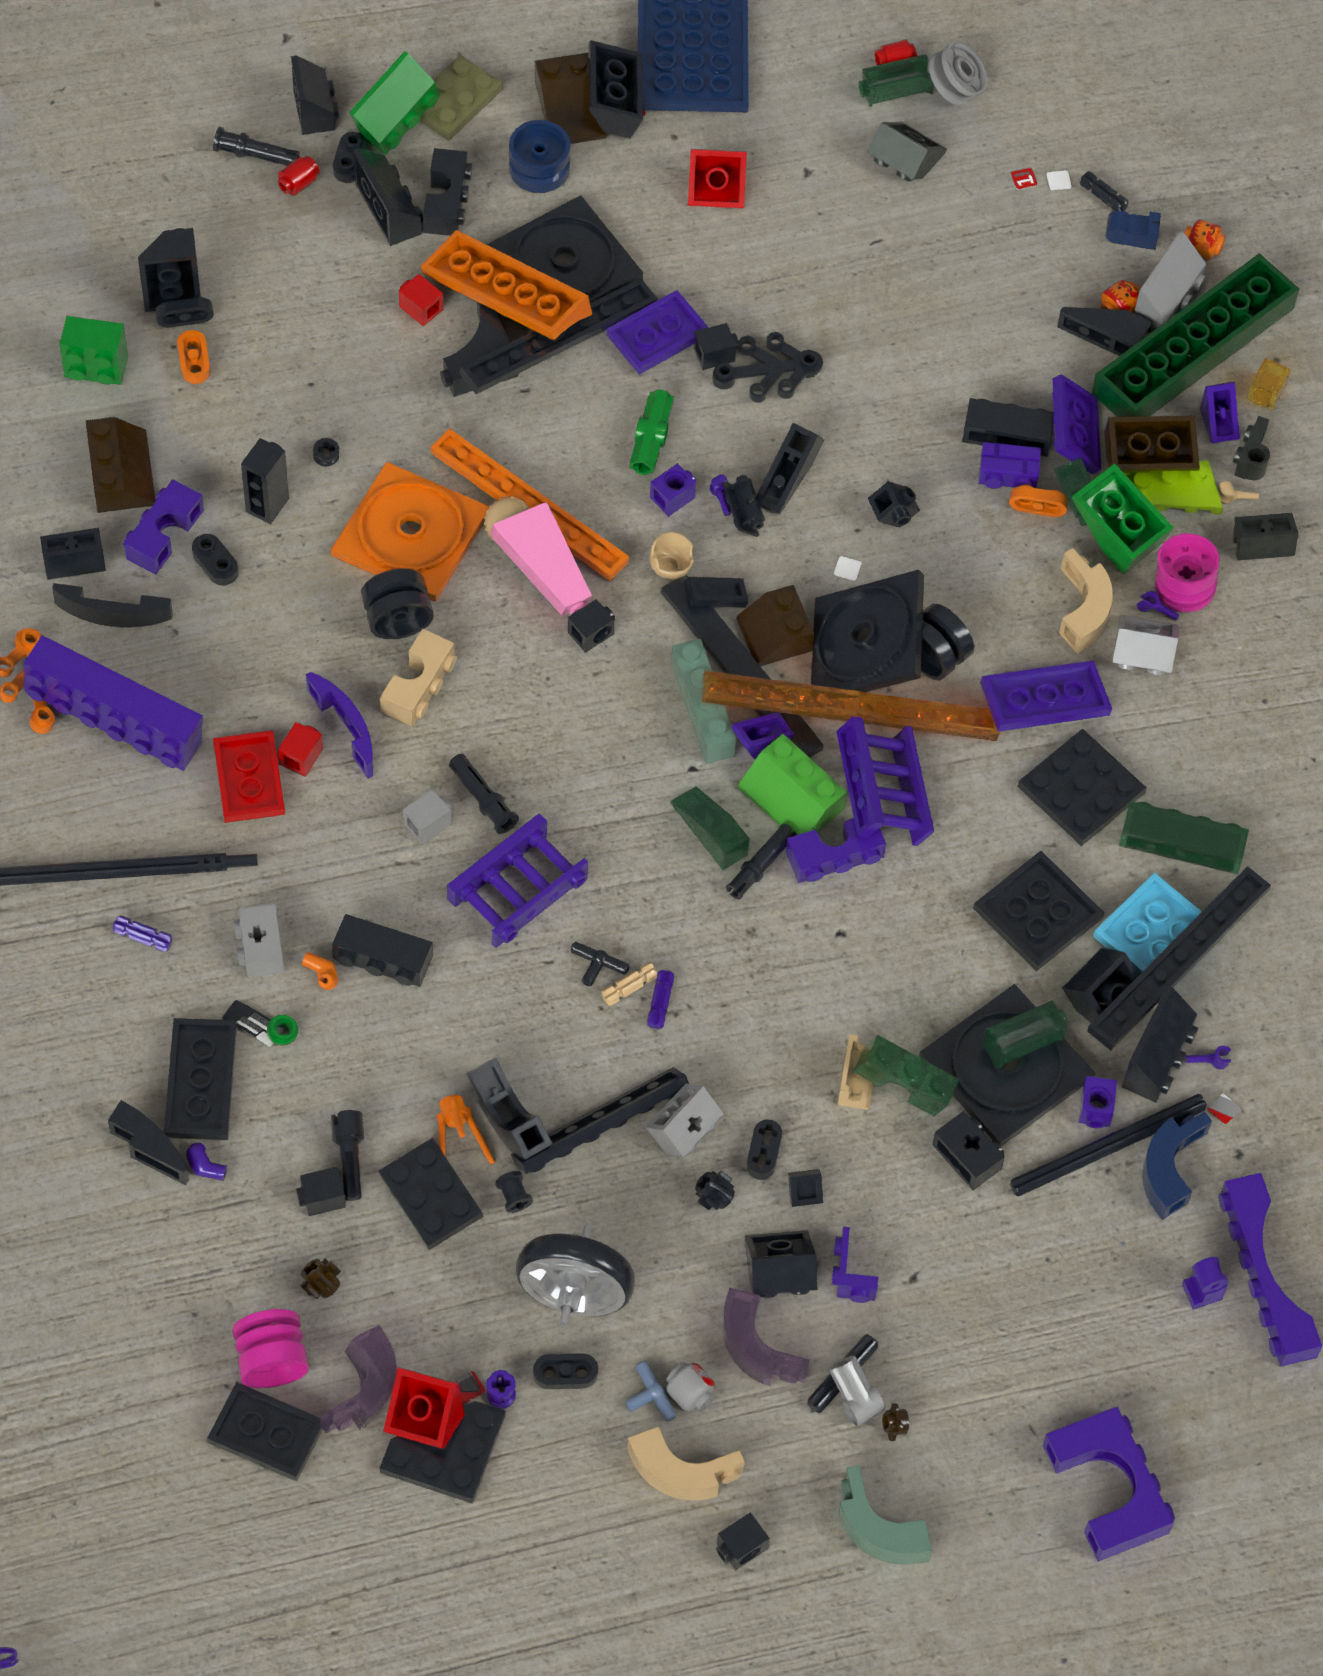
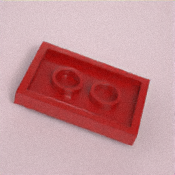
(249, 776)

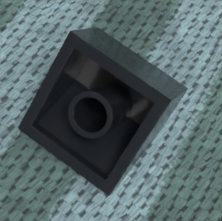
(313, 97)
(1100, 982)
(781, 1263)

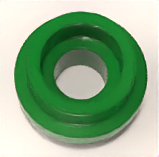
(285, 1022)

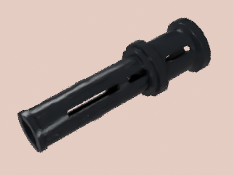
(243, 145)
(490, 802)

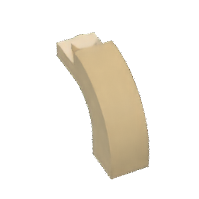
(1087, 622)
(676, 1476)

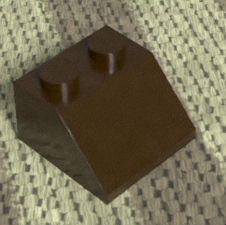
(776, 626)

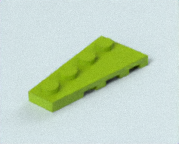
(1180, 489)

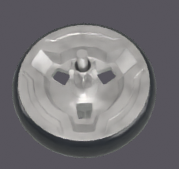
(575, 1275)

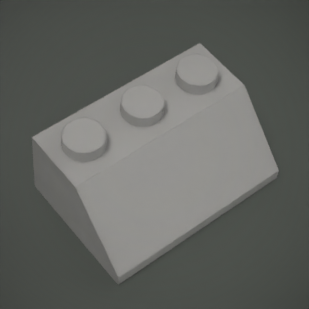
(1171, 283)

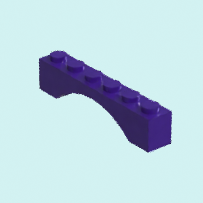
(1290, 1328)

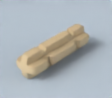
(629, 984)

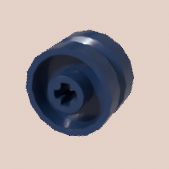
(539, 156)

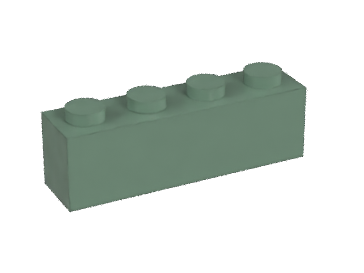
(708, 719)

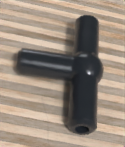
(598, 959)

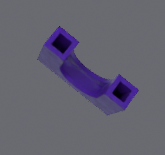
(1110, 1440)

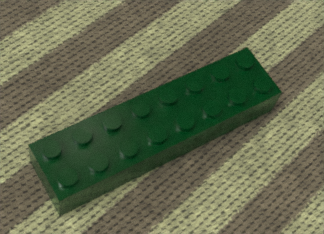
(1196, 340)

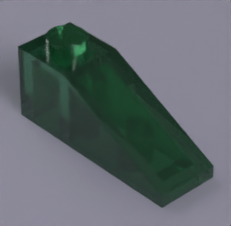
(712, 827)

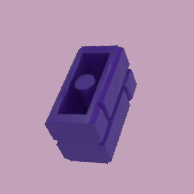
(1008, 465)

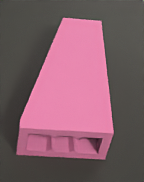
(542, 554)

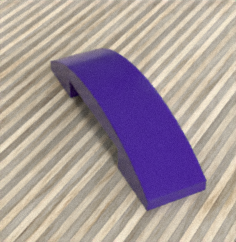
(329, 695)

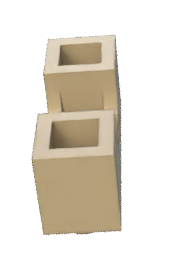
(408, 699)

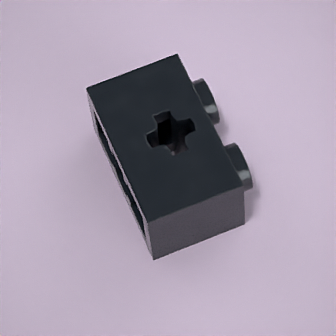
(971, 1164)

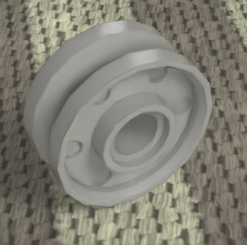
(958, 73)

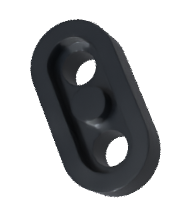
(345, 155)
(184, 312)
(213, 557)
(565, 1371)

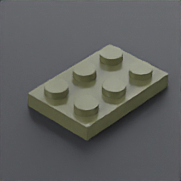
(463, 94)

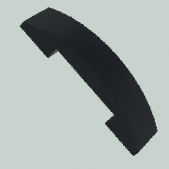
(149, 612)

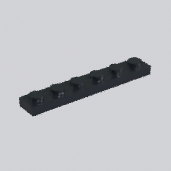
(607, 1116)

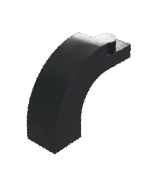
(511, 1121)

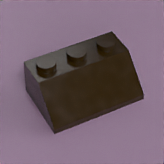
(1152, 443)
(119, 465)

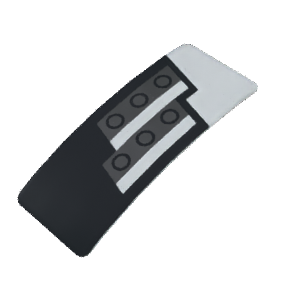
(250, 1021)

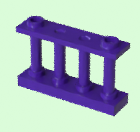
(862, 785)
(511, 853)

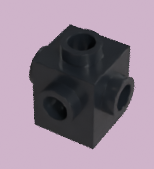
(894, 504)

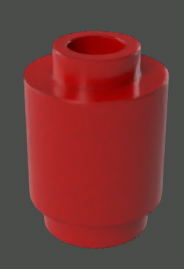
(894, 52)
(298, 175)

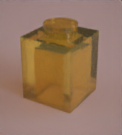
(1268, 384)

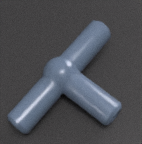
(654, 1391)

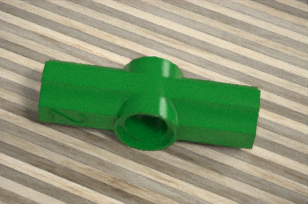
(651, 432)

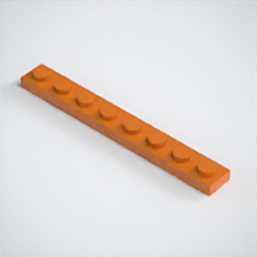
(500, 482)

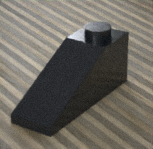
(1105, 328)
(789, 467)

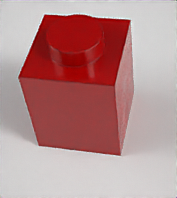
(420, 299)
(300, 748)

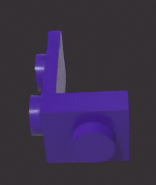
(853, 1286)

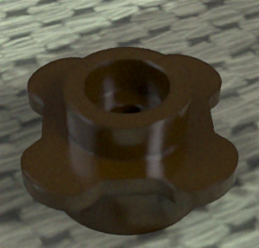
(895, 1422)

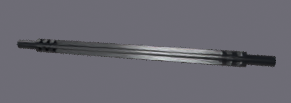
(124, 868)

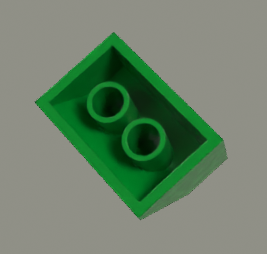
(395, 103)

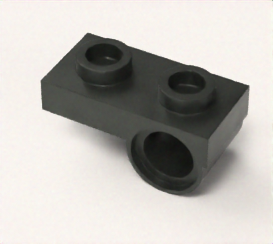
(1252, 452)

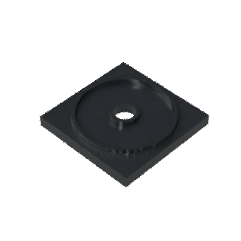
(575, 229)
(890, 651)
(1000, 1098)

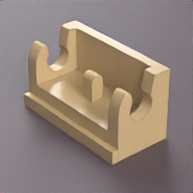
(854, 1089)

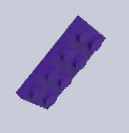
(1046, 696)

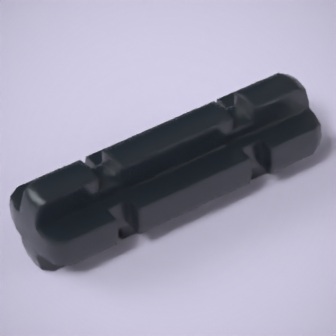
(1104, 191)

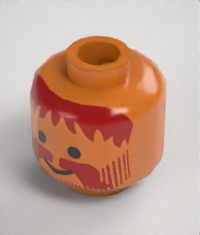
(1206, 238)
(1120, 296)

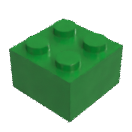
(93, 350)

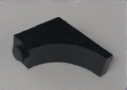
(487, 338)

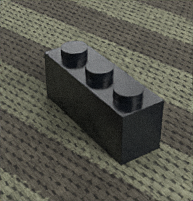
(1007, 425)
(265, 480)
(382, 950)

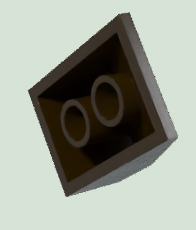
(564, 96)

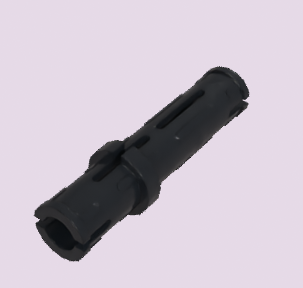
(753, 870)

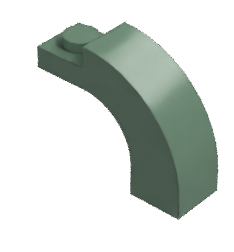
(880, 1538)

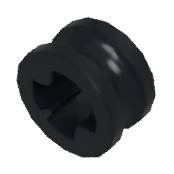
(333, 448)

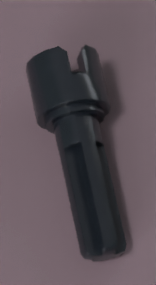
(348, 1133)

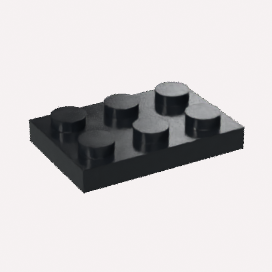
(430, 1193)
(266, 1431)

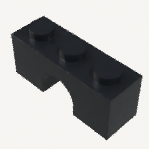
(444, 211)

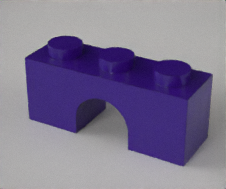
(174, 506)
(814, 859)

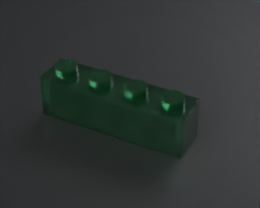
(1184, 837)

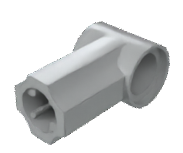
(860, 1399)

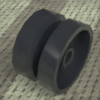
(397, 604)
(944, 642)

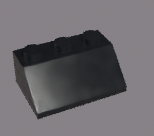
(615, 88)
(386, 196)
(169, 268)
(1161, 1047)

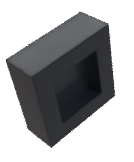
(805, 1187)

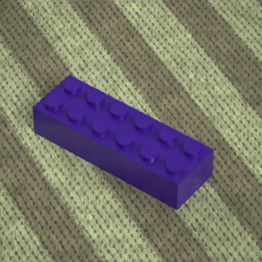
(112, 703)

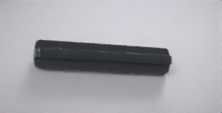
(828, 1389)

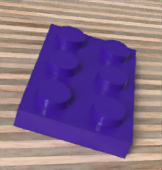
(656, 332)
(1076, 423)

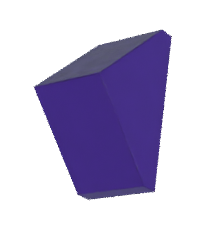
(1220, 412)
(761, 732)

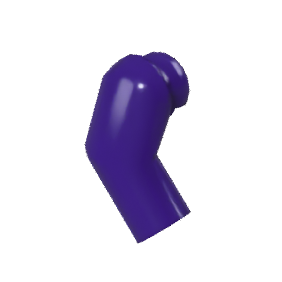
(201, 1164)

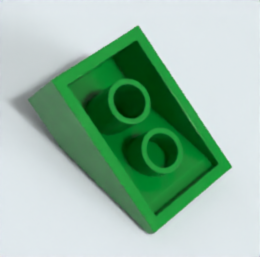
(1121, 518)

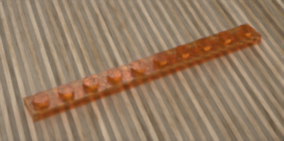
(843, 704)

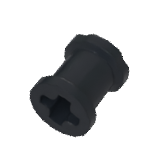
(514, 1191)

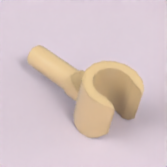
(1228, 494)

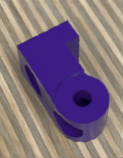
(1206, 1284)

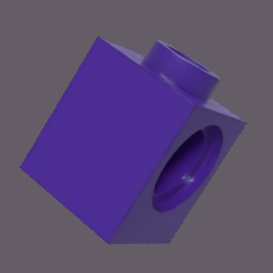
(670, 499)
(1098, 1090)

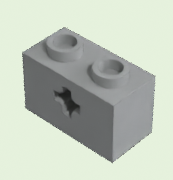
(264, 956)
(684, 1120)

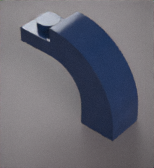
(1160, 1178)

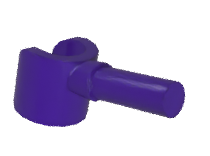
(717, 489)
(1152, 601)
(1214, 1059)

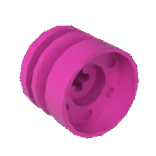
(1187, 572)
(270, 1348)

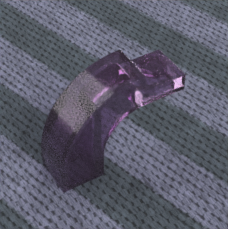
(749, 1350)
(377, 1370)

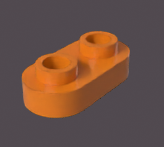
(193, 359)
(1038, 501)

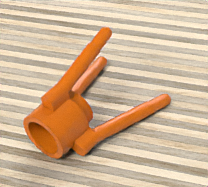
(455, 1115)

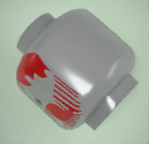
(690, 1386)

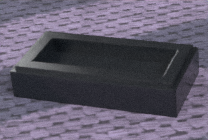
(716, 592)

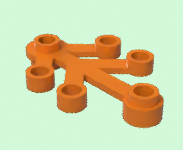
(23, 649)

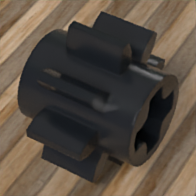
(714, 1190)

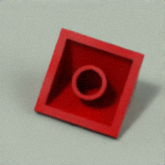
(717, 178)
(424, 1408)

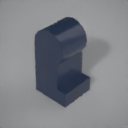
(1133, 229)

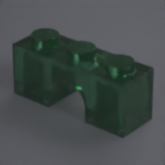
(889, 1063)

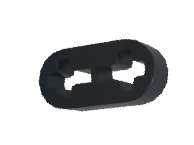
(757, 1148)

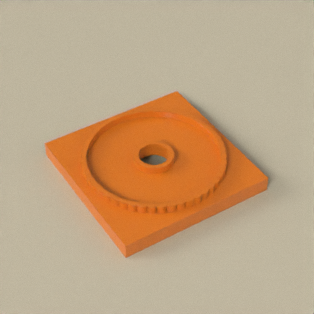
(397, 496)

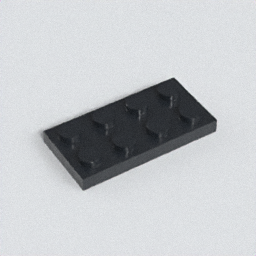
(200, 1079)

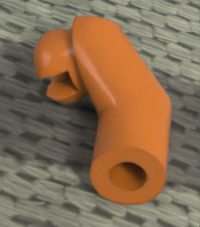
(324, 968)

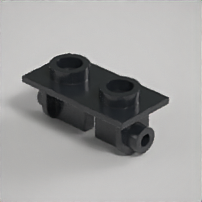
(747, 516)

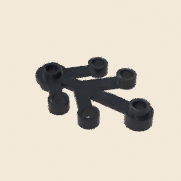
(770, 366)

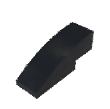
(147, 1142)

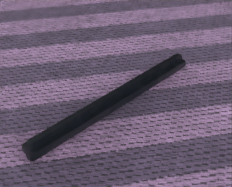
(1105, 1145)

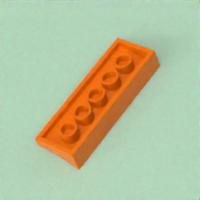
(506, 285)

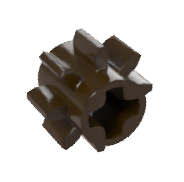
(320, 1278)

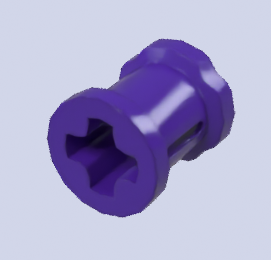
(508, 1383)

